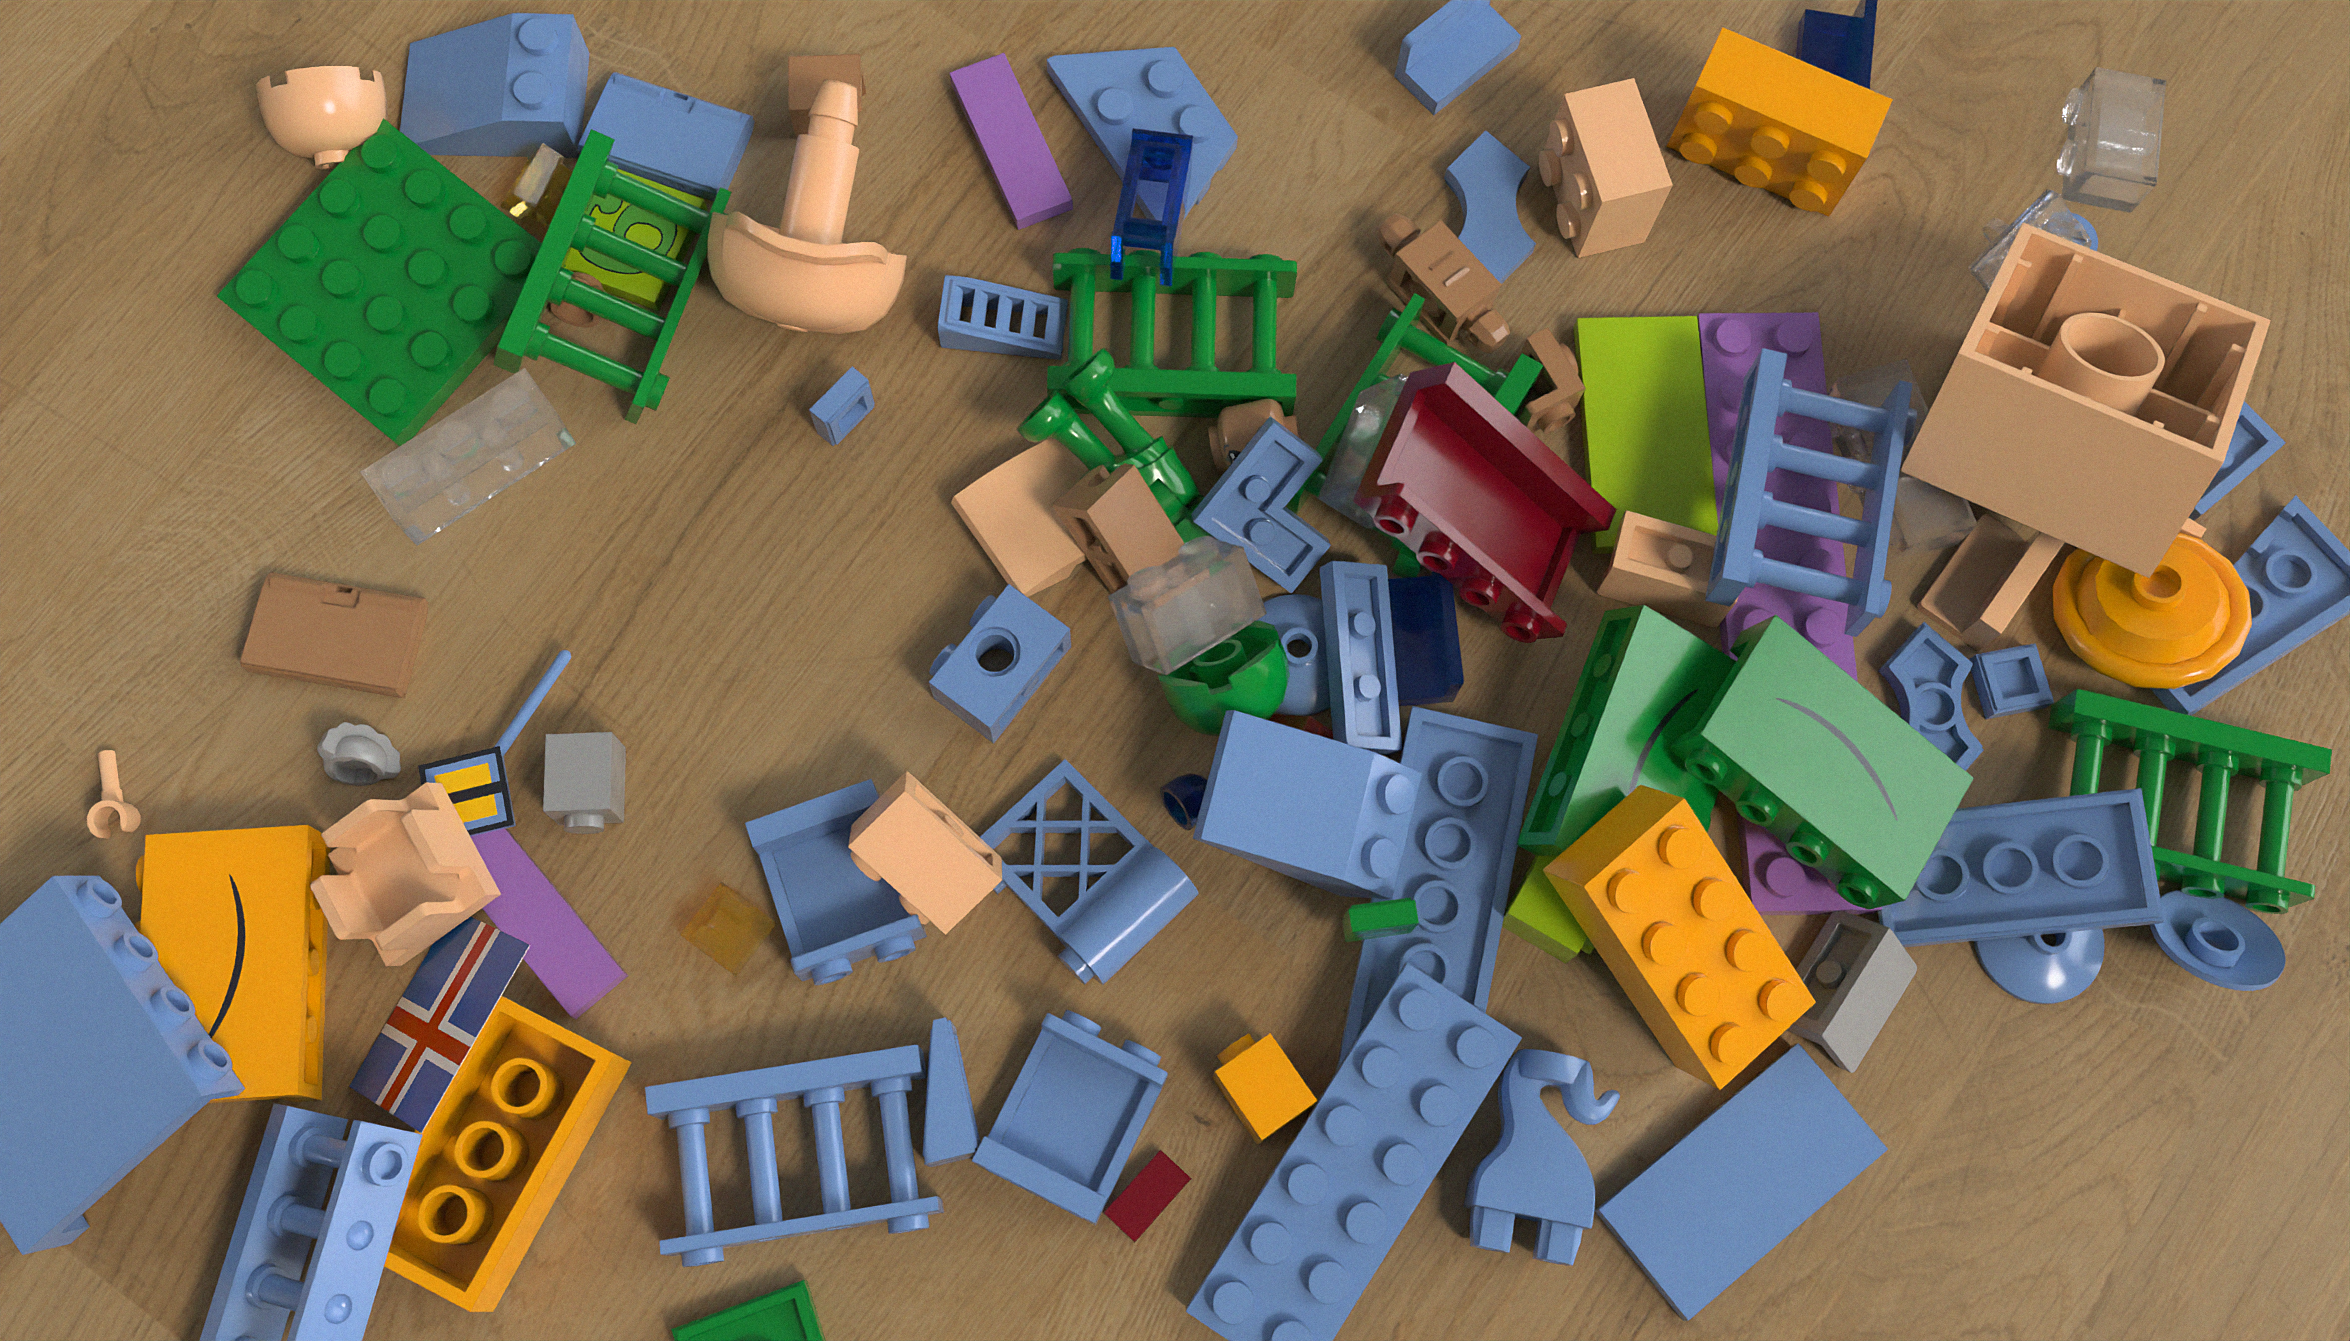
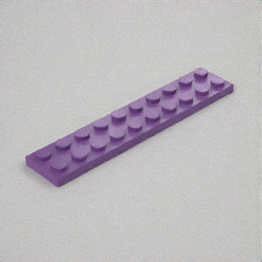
(1728, 348)

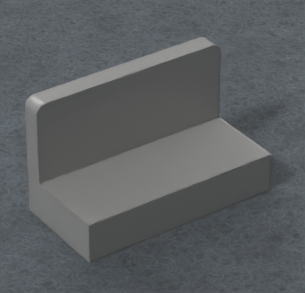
(1856, 979)

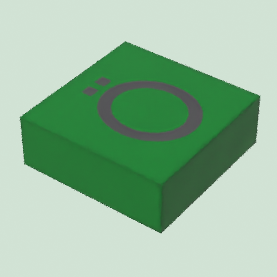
(1380, 919)

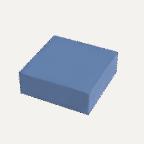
(842, 406)
(2011, 681)

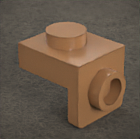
(1556, 386)

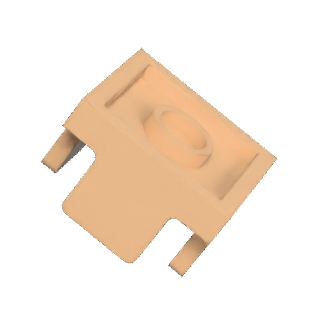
(402, 874)

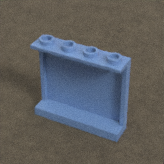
(91, 1057)

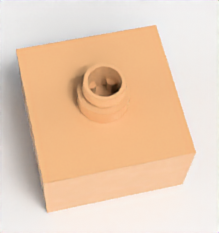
(2090, 400)

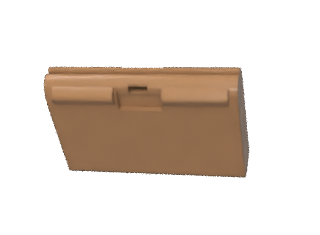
(335, 635)

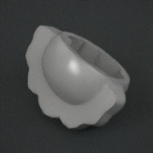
(359, 749)

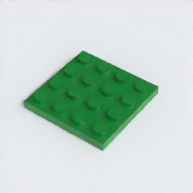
(388, 282)

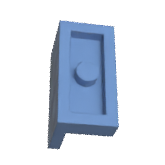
(1453, 51)

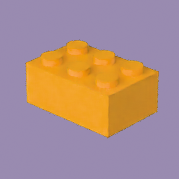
(1779, 123)

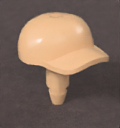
(802, 270)

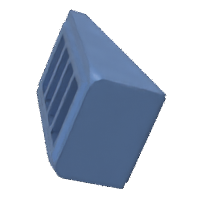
(986, 295)
(949, 1112)

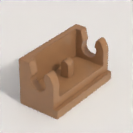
(1118, 524)

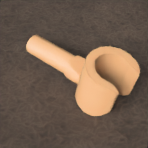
(111, 800)

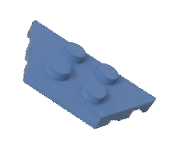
(1145, 92)

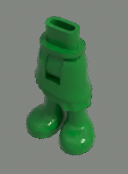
(1152, 457)

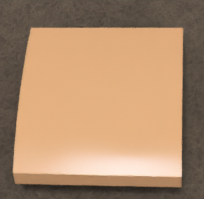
(1016, 520)

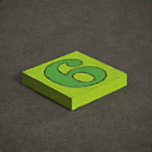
(643, 229)

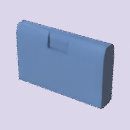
(670, 135)

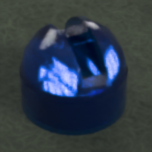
(1184, 798)

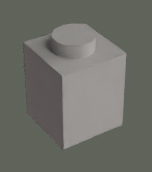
(584, 781)

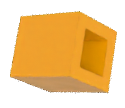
(1261, 1085)

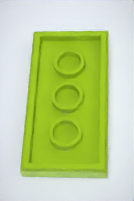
(1645, 421)

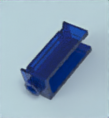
(1162, 159)

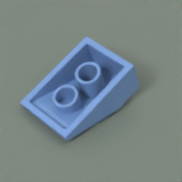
(498, 88)
(1308, 806)

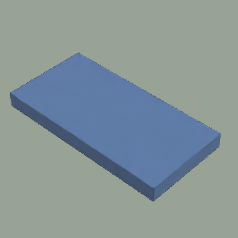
(2034, 872)
(1740, 1181)

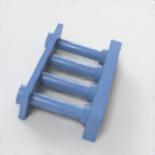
(1750, 508)
(755, 1099)
(285, 1213)

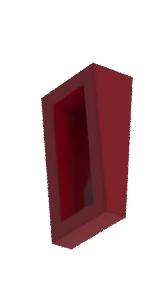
(1147, 1196)

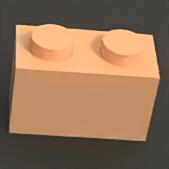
(924, 854)

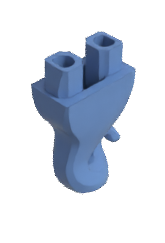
(1535, 1164)

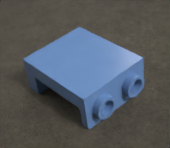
(821, 896)
(1073, 1116)

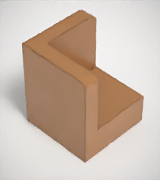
(807, 76)

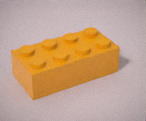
(1680, 935)
(499, 1154)

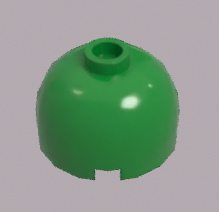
(1238, 674)

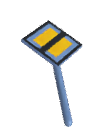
(479, 779)

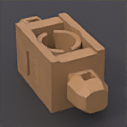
(1450, 279)

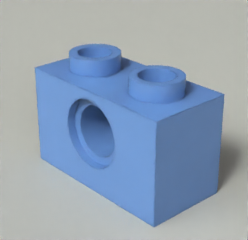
(989, 698)

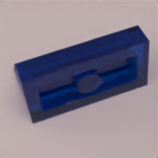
(1839, 42)
(1425, 640)

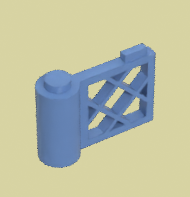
(1116, 912)

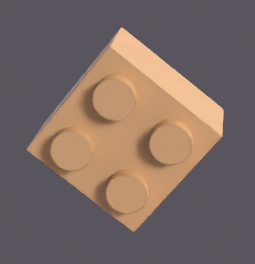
(1604, 168)

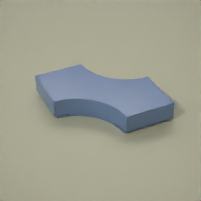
(1487, 186)
(1928, 686)

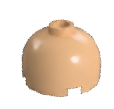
(323, 111)

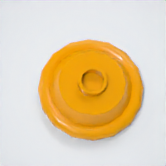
(2156, 628)

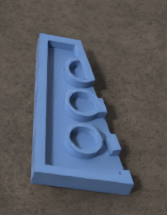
(2296, 591)

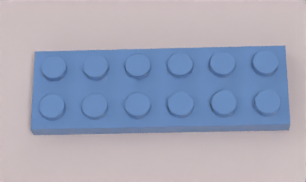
(1452, 861)
(1356, 1167)

